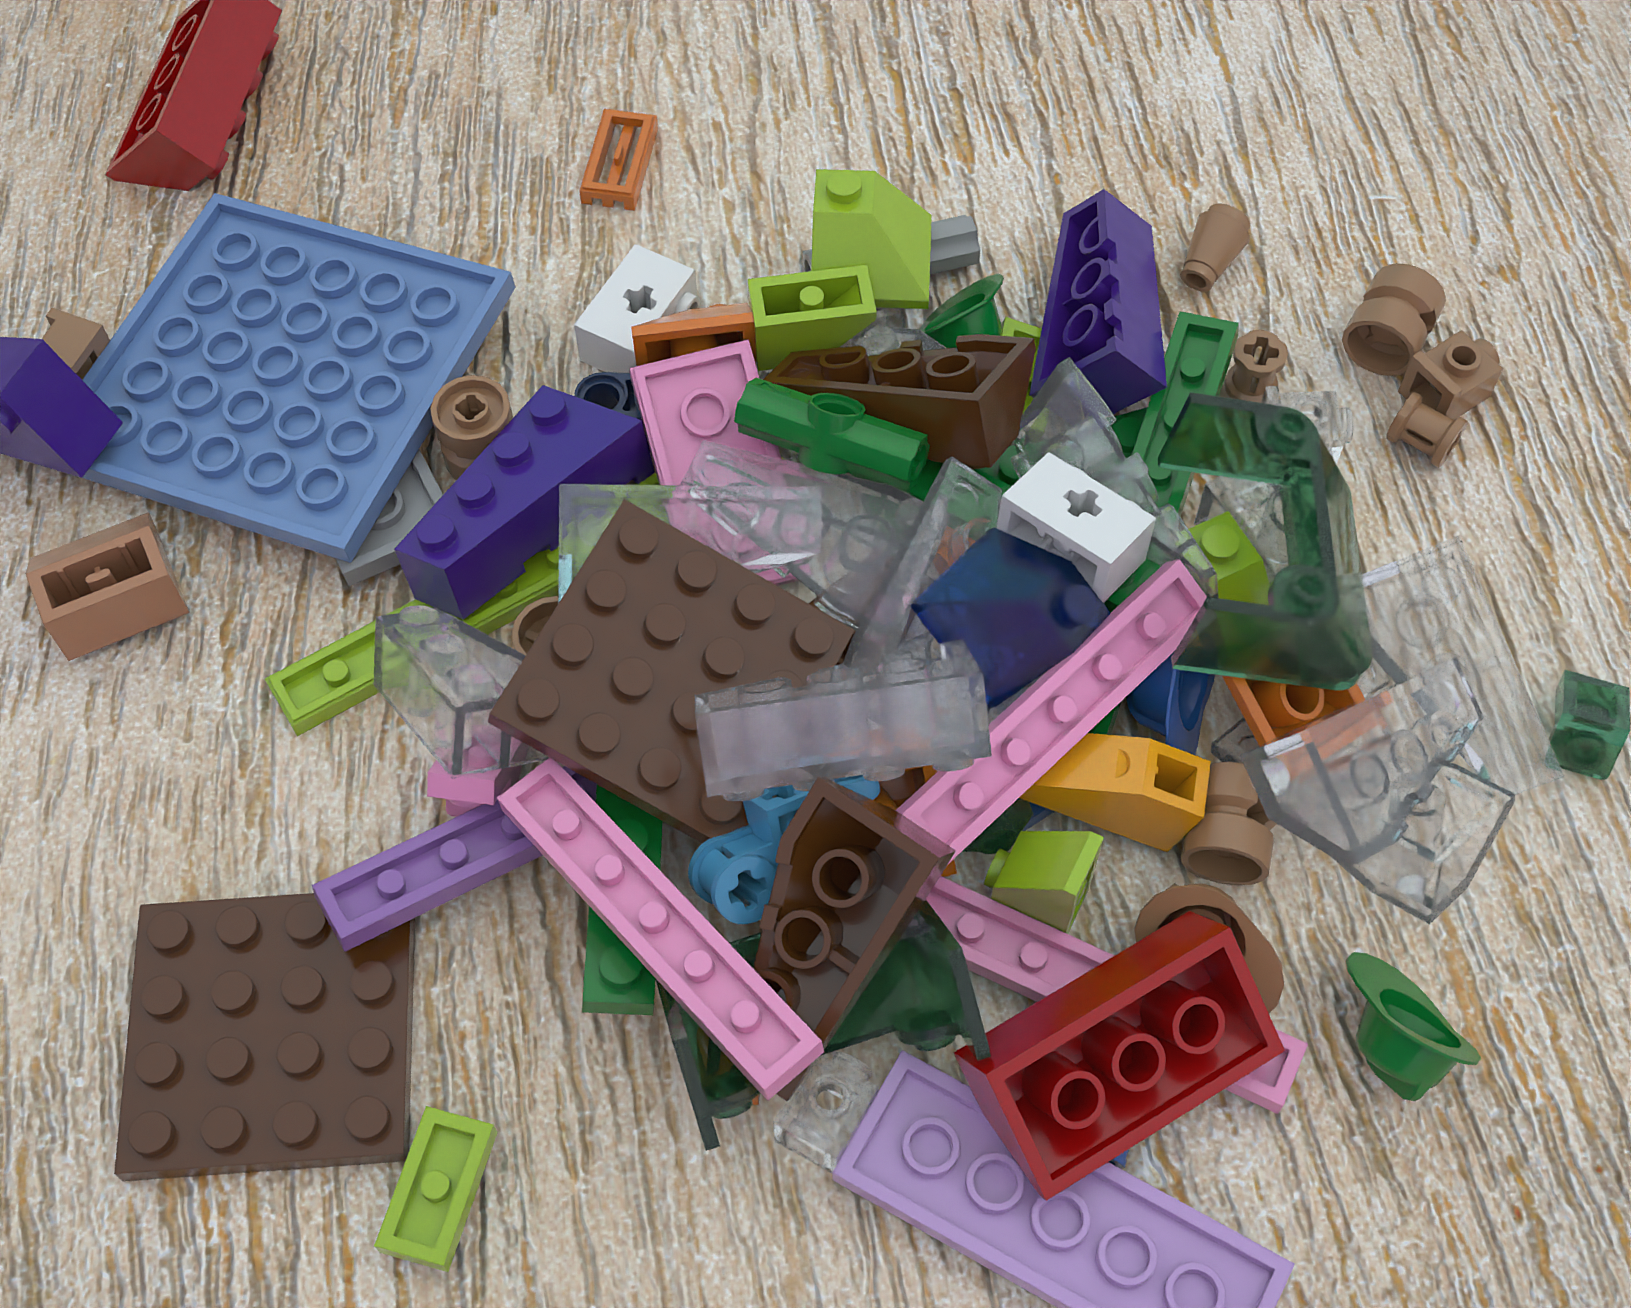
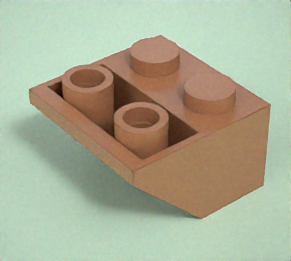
(105, 587)

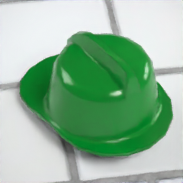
(966, 313)
(1403, 1030)

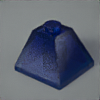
(1012, 609)

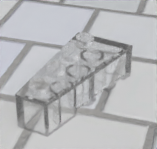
(844, 724)

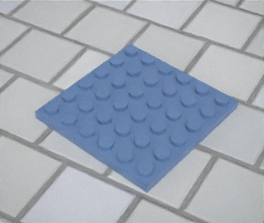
(287, 372)

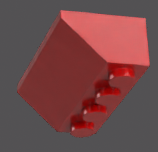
(196, 94)
(1122, 1051)

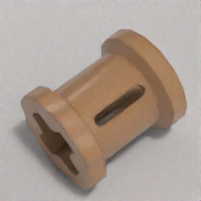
(1271, 360)
(1426, 429)

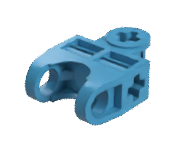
(748, 862)

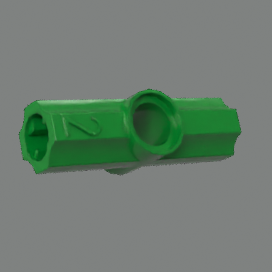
(832, 433)

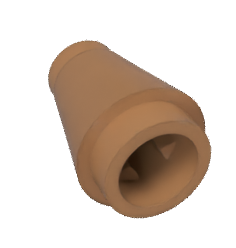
(1214, 245)

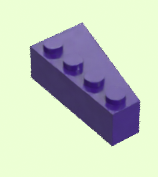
(1104, 304)
(49, 410)
(509, 498)

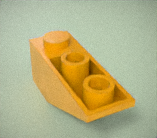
(1127, 788)

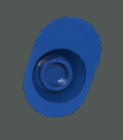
(1172, 704)

